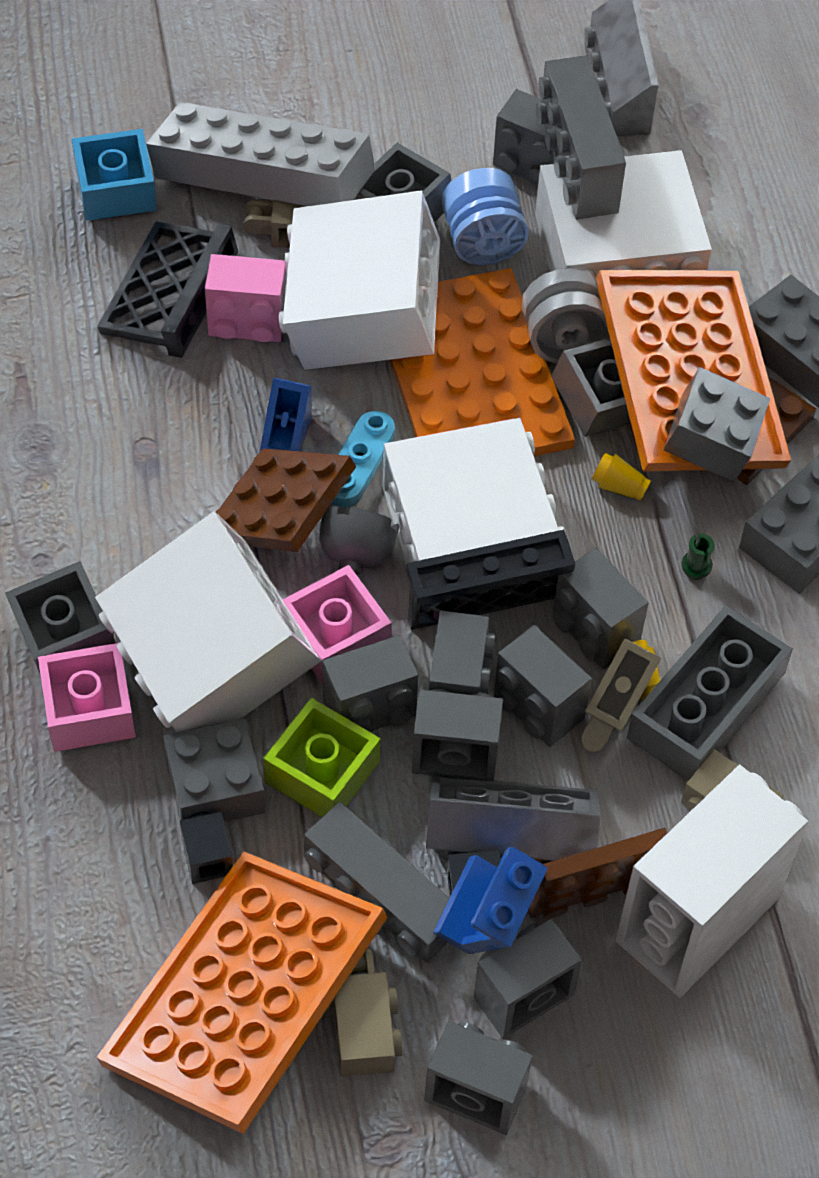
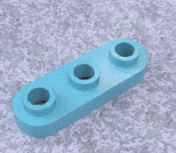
(370, 443)

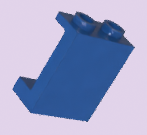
(490, 902)

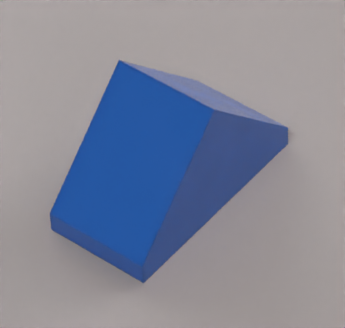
(287, 416)

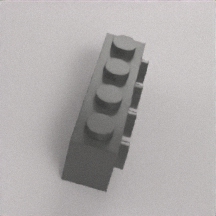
(378, 874)

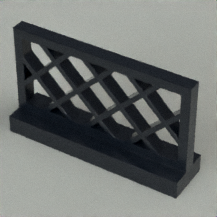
(186, 313)
(495, 568)

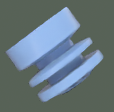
(484, 216)

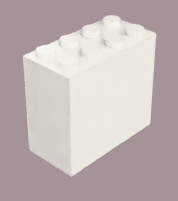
(654, 229)
(361, 281)
(466, 490)
(205, 628)
(710, 879)

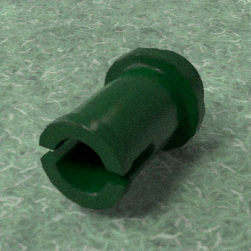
(698, 560)

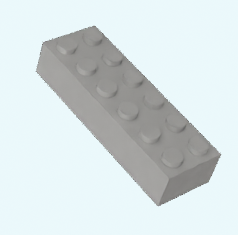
(260, 155)

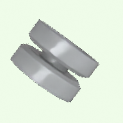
(563, 312)

